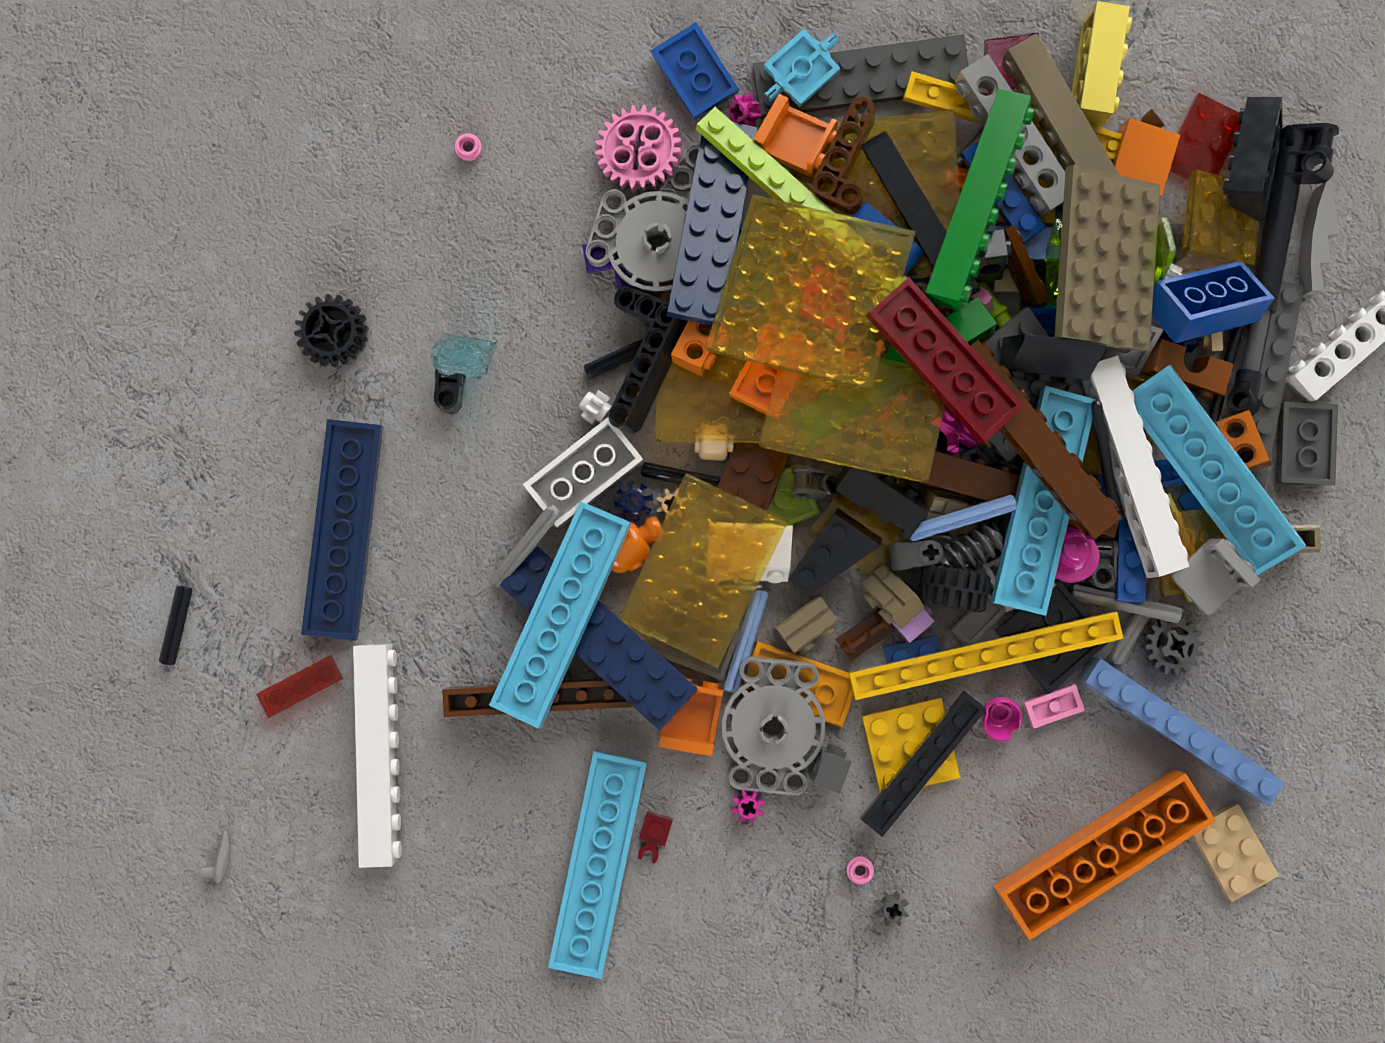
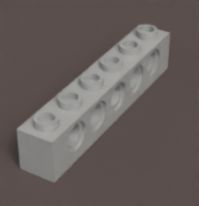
(1045, 166)

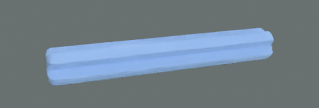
(965, 517)
(746, 639)

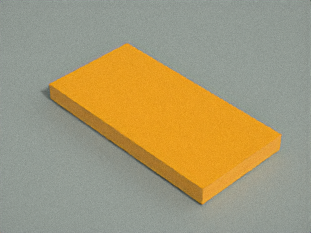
(831, 690)

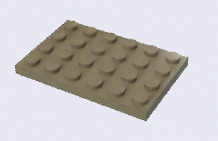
(1107, 259)

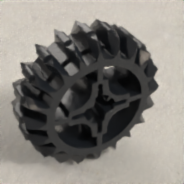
(310, 336)

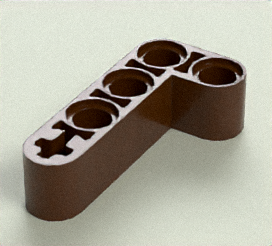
(848, 152)

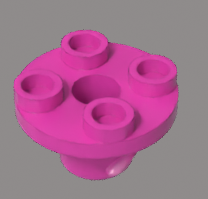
(1078, 557)

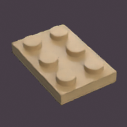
(1234, 853)

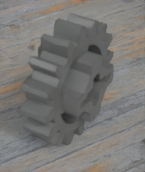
(1181, 654)

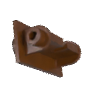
(864, 635)

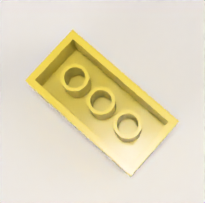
(1099, 61)

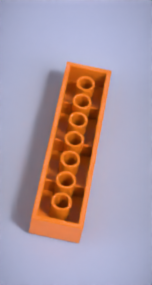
(1103, 853)

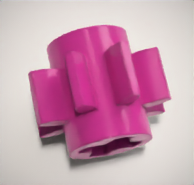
(745, 110)
(749, 814)

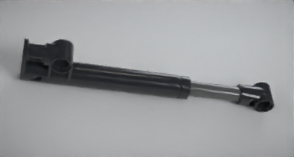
(1299, 152)

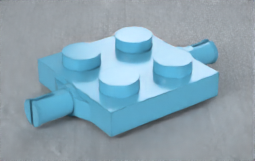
(801, 67)

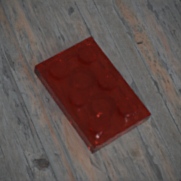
(1204, 137)

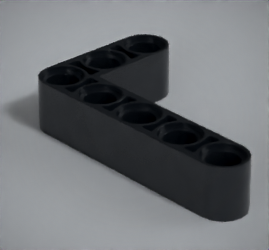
(650, 353)

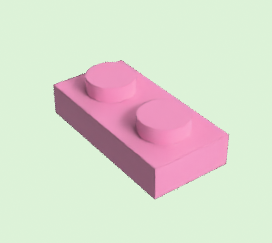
(1053, 706)

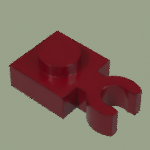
(654, 832)

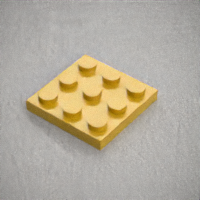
(898, 732)

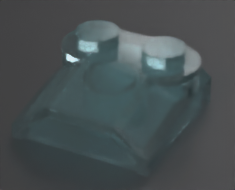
(462, 355)

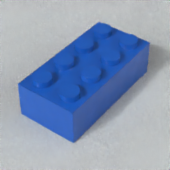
(1209, 301)

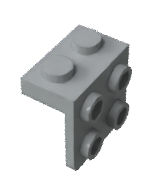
(1214, 575)

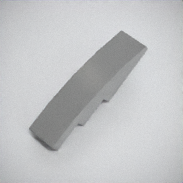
(1318, 227)

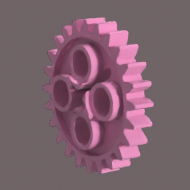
(662, 150)

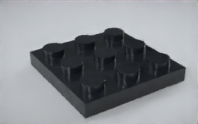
(1062, 608)

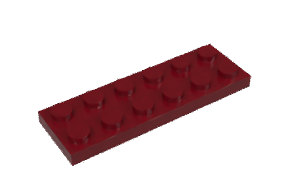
(945, 361)

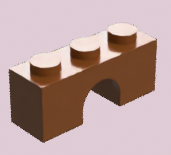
(1207, 377)

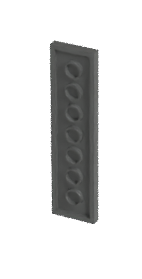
(876, 72)

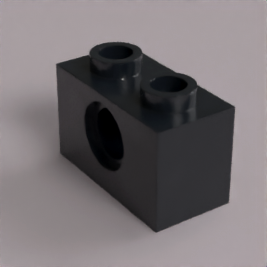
(995, 258)

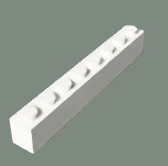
(1135, 472)
(376, 755)

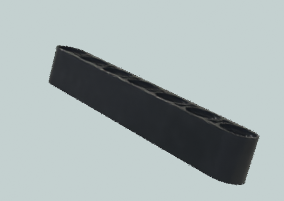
(908, 197)

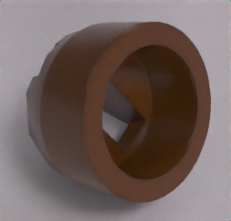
(1152, 119)

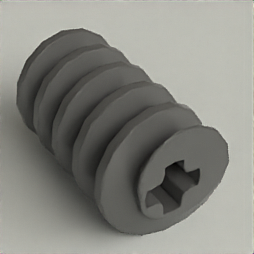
(974, 547)

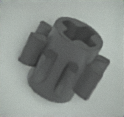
(894, 915)

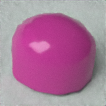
(1001, 718)

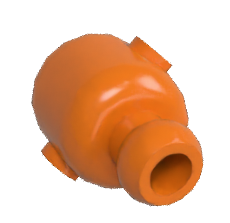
(636, 547)

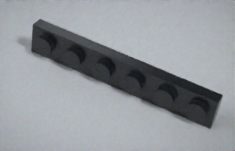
(923, 763)

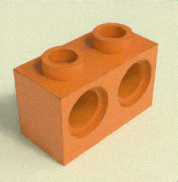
(689, 341)
(1248, 441)

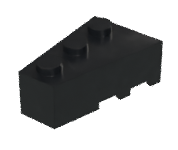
(883, 497)
(833, 551)

